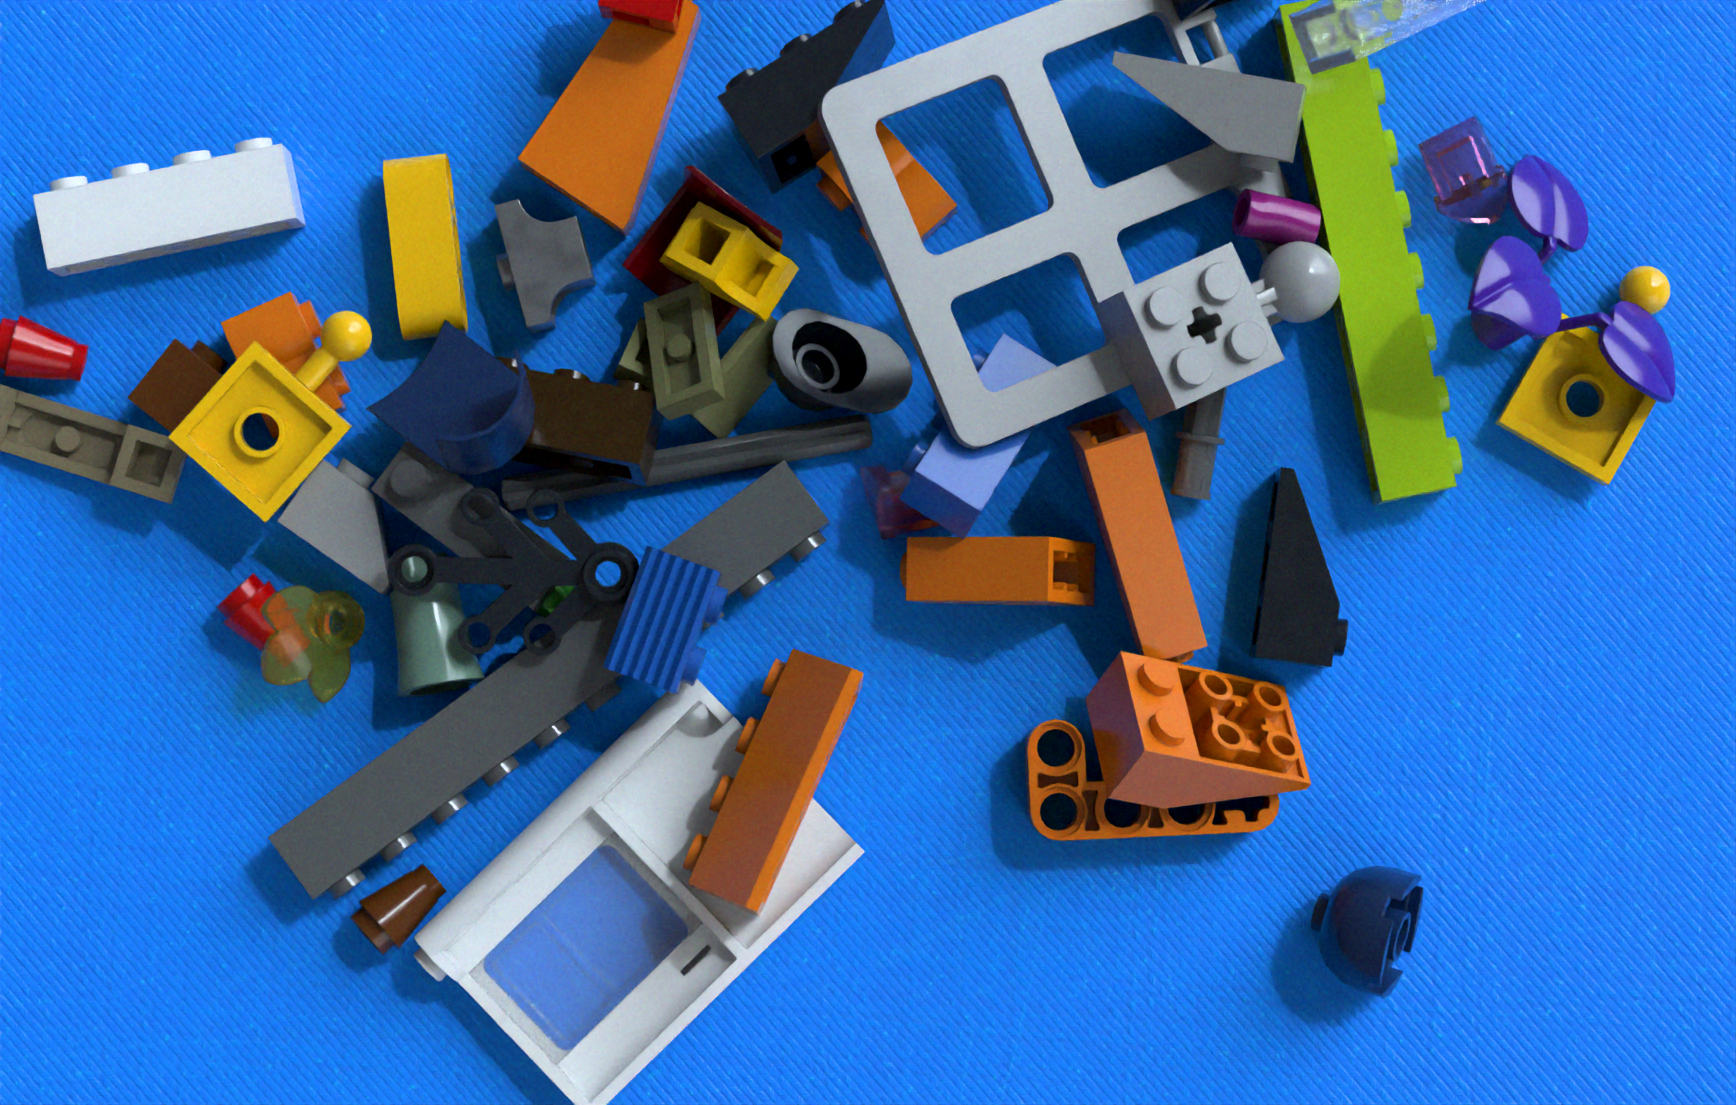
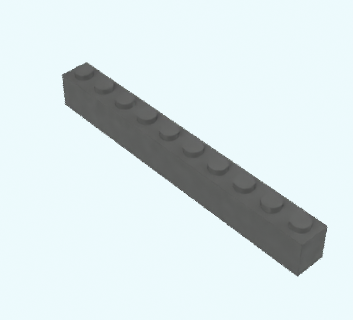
(528, 700)

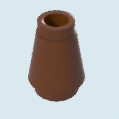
(398, 908)

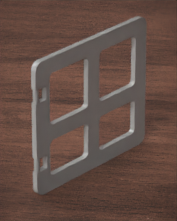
(1079, 216)

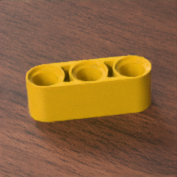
(424, 245)

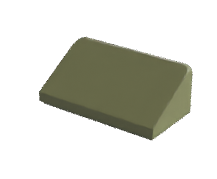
(744, 379)

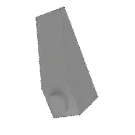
(1234, 109)

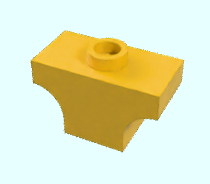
(729, 261)

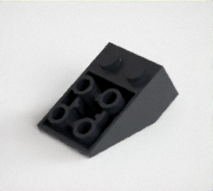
(777, 106)

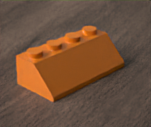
(775, 780)

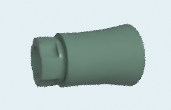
(428, 640)

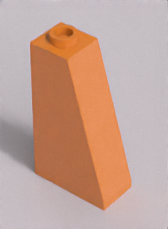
(612, 119)
(1138, 535)

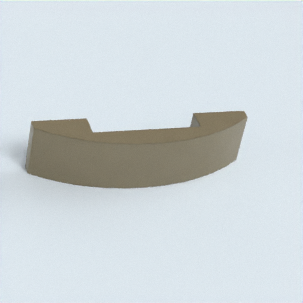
(89, 445)

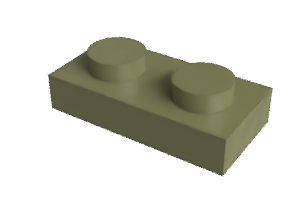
(683, 351)

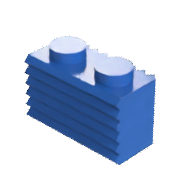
(664, 621)

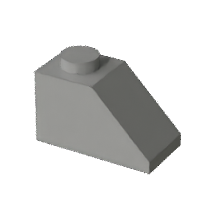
(343, 521)

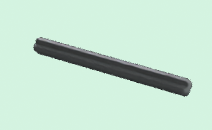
(702, 460)

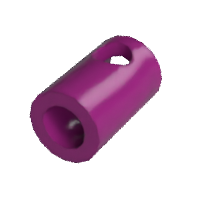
(1275, 218)

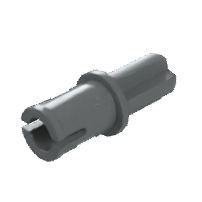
(1199, 446)

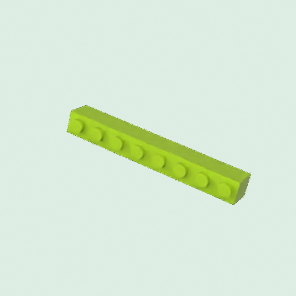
(1377, 306)

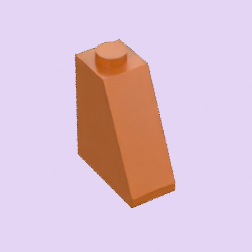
(999, 571)

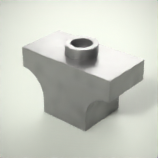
(541, 262)

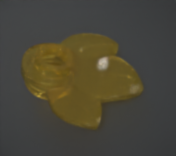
(305, 644)

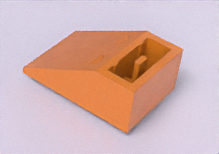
(1191, 734)

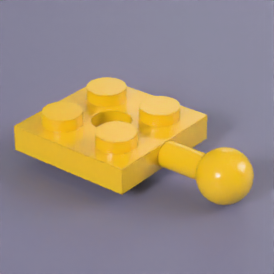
(1539, 406)
(305, 422)

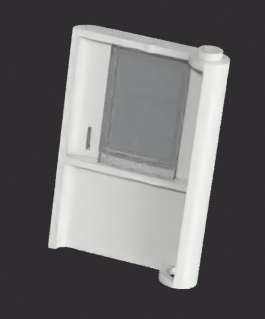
(593, 918)

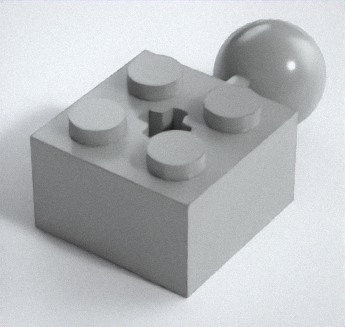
(1225, 316)

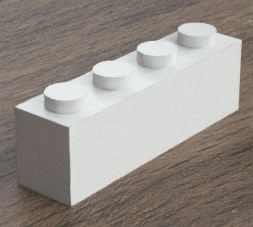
(168, 208)

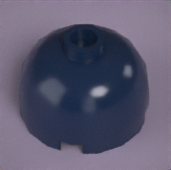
(1368, 926)

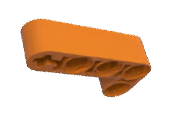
(1090, 798)

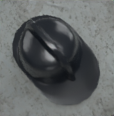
(837, 363)

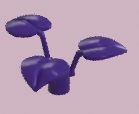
(1516, 298)

